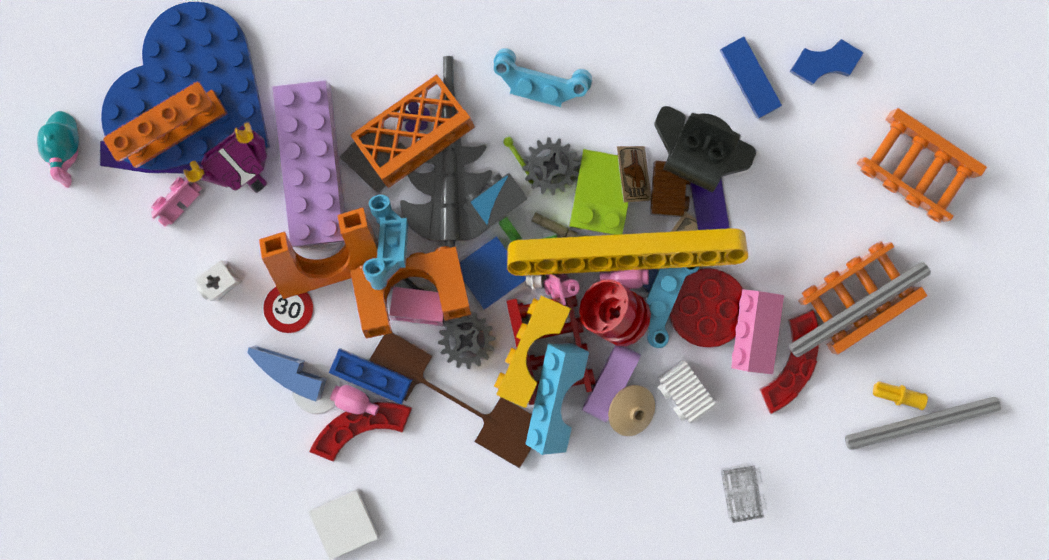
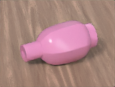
(630, 278)
(353, 400)

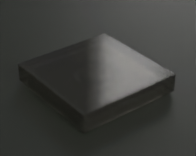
(358, 162)

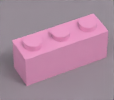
(757, 331)

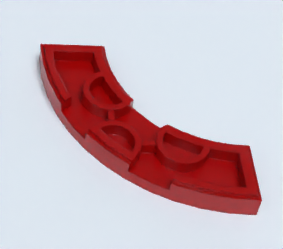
(797, 369)
(348, 425)

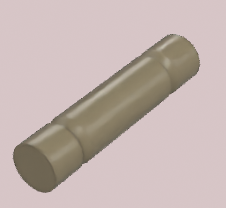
(553, 226)

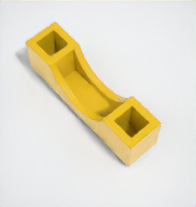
(517, 382)

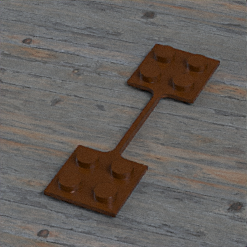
(503, 429)

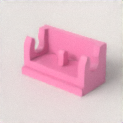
(416, 306)

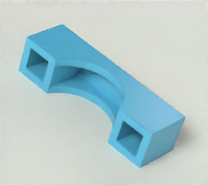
(561, 369)

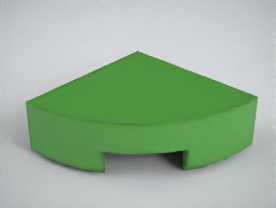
(509, 229)

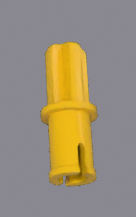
(900, 395)

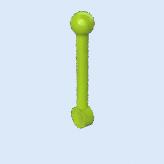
(508, 142)

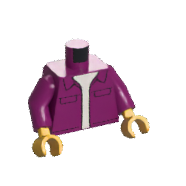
(233, 161)

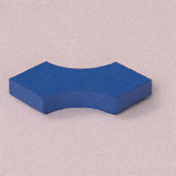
(814, 64)

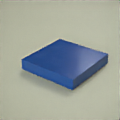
(487, 273)

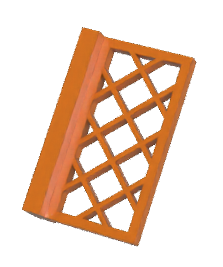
(420, 150)

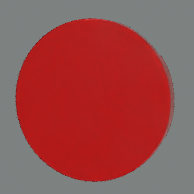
(707, 308)

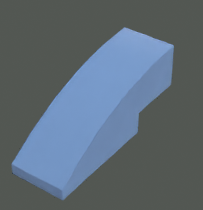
(288, 372)

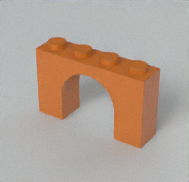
(438, 267)
(299, 275)

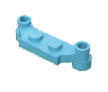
(539, 85)
(391, 243)
(661, 300)

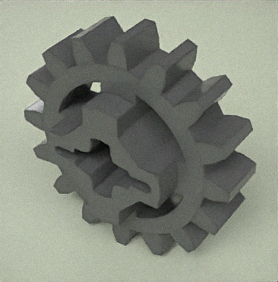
(538, 162)
(476, 348)

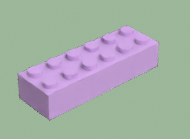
(309, 162)

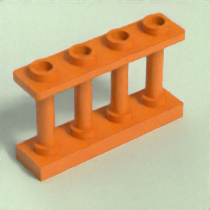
(165, 125)
(944, 152)
(883, 314)

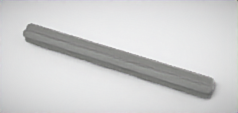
(859, 309)
(922, 423)

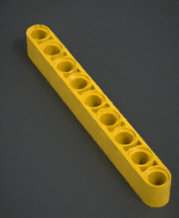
(627, 252)

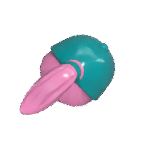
(59, 145)

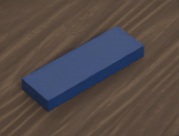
(750, 77)
(370, 376)

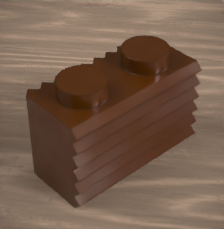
(668, 193)

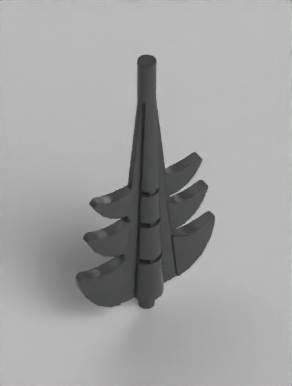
(447, 185)

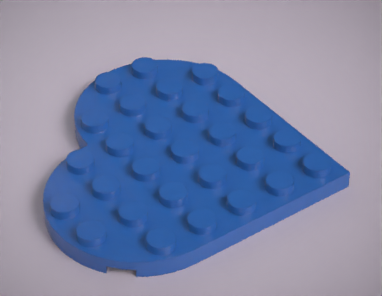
(182, 48)

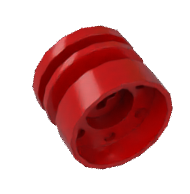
(614, 312)

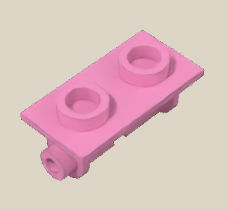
(167, 207)
(560, 287)

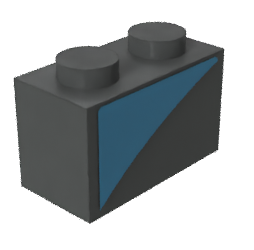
(494, 202)

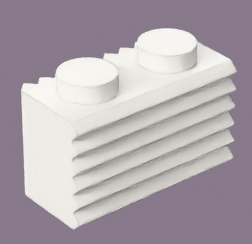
(686, 392)

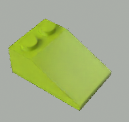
(599, 195)

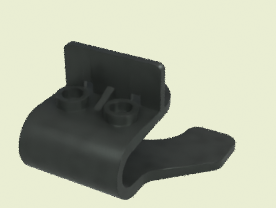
(702, 147)

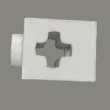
(228, 281)

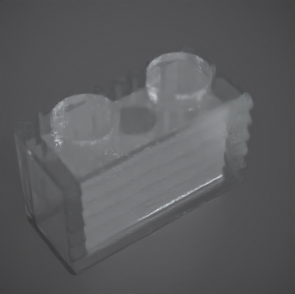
(743, 492)

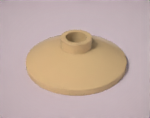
(624, 407)

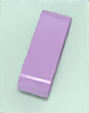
(610, 381)

